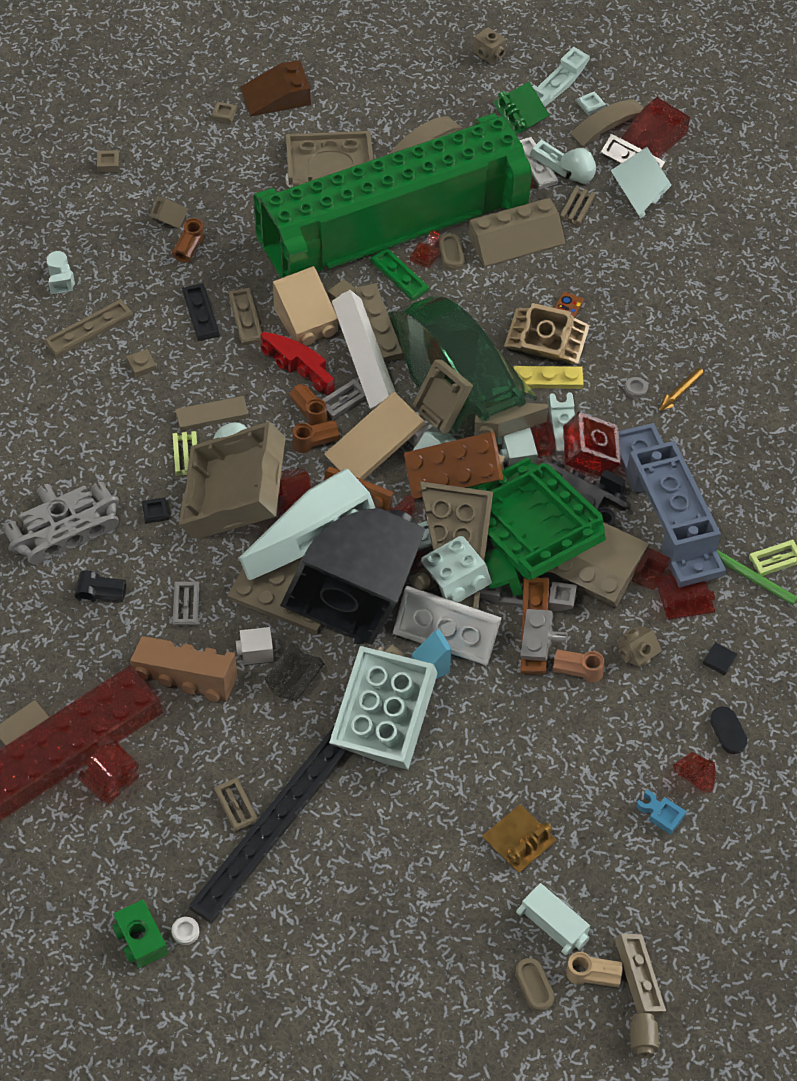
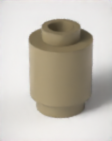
(644, 1035)

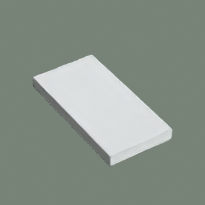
(466, 629)

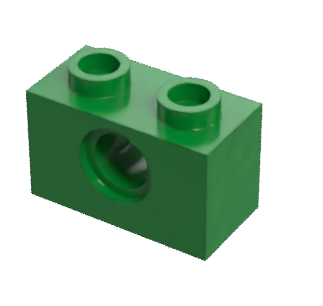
(139, 919)

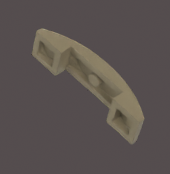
(604, 120)
(428, 131)

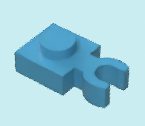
(663, 814)

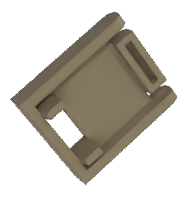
(441, 398)

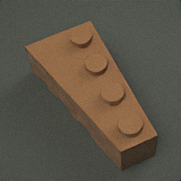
(186, 667)

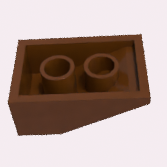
(277, 89)

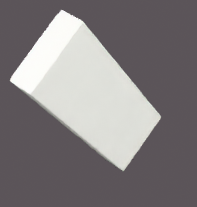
(541, 174)

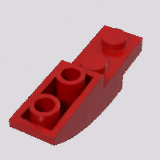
(296, 356)

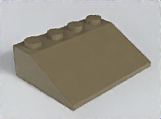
(605, 568)

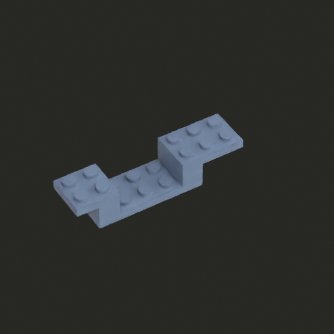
(687, 524)

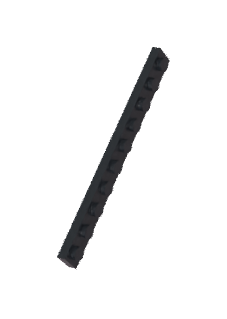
(267, 830)

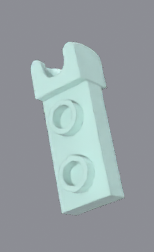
(560, 414)

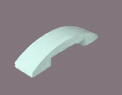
(563, 76)

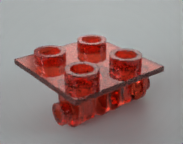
(684, 600)

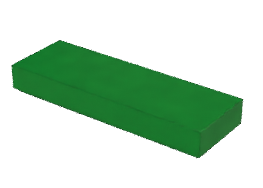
(399, 274)

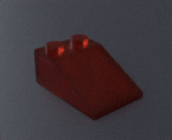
(657, 127)

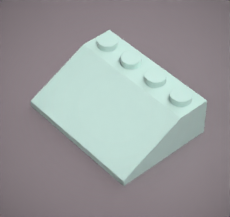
(384, 707)

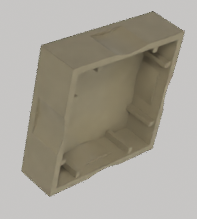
(233, 481)

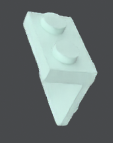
(457, 569)

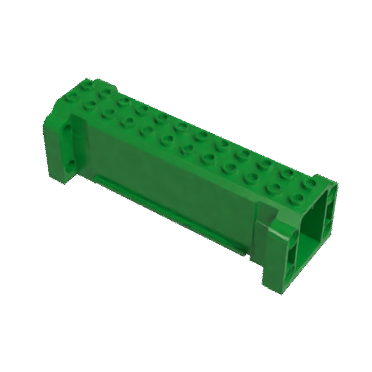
(393, 198)

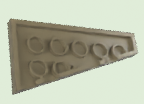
(457, 513)

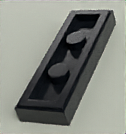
(200, 312)

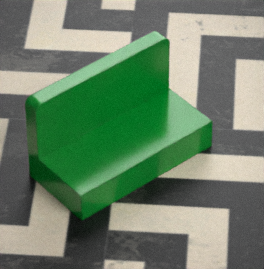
(502, 572)

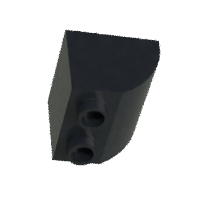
(355, 572)

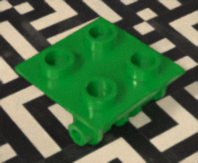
(521, 108)

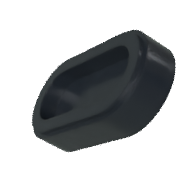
(728, 730)

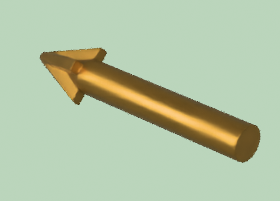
(668, 400)

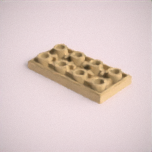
(375, 437)

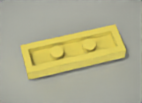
(551, 376)

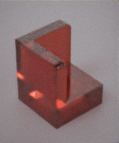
(651, 566)

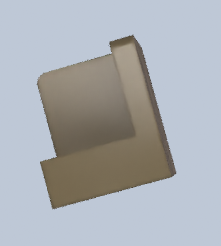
(168, 212)

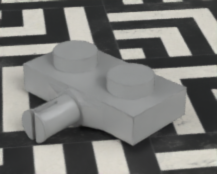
(539, 635)

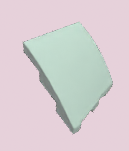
(641, 180)

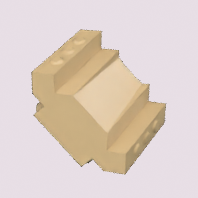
(547, 333)

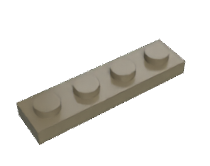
(380, 322)

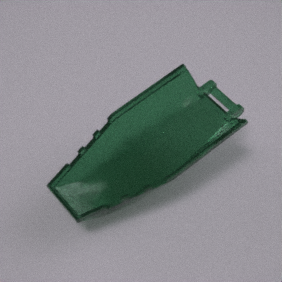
(444, 331)

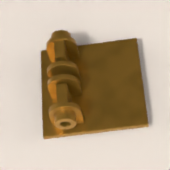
(520, 838)

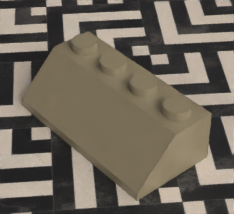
(516, 232)

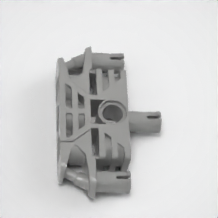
(77, 522)

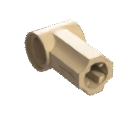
(597, 970)

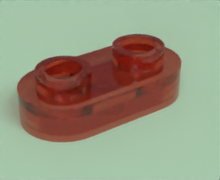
(543, 436)

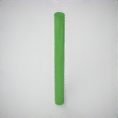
(757, 579)

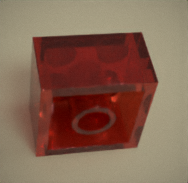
(591, 444)

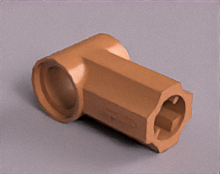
(578, 664)

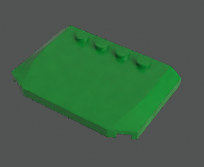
(540, 518)

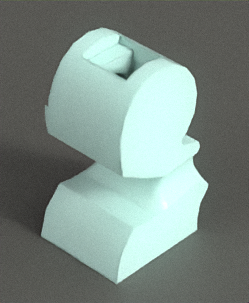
(61, 276)

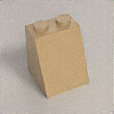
(304, 307)

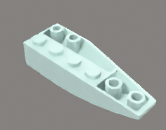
(304, 521)

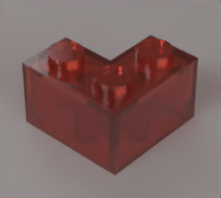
(293, 486)

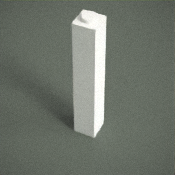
(363, 348)

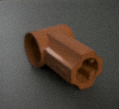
(189, 240)
(309, 405)
(307, 436)

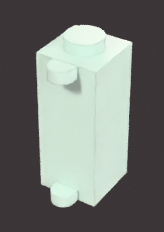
(555, 919)

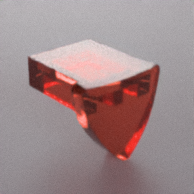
(697, 771)

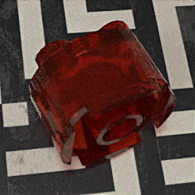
(109, 771)

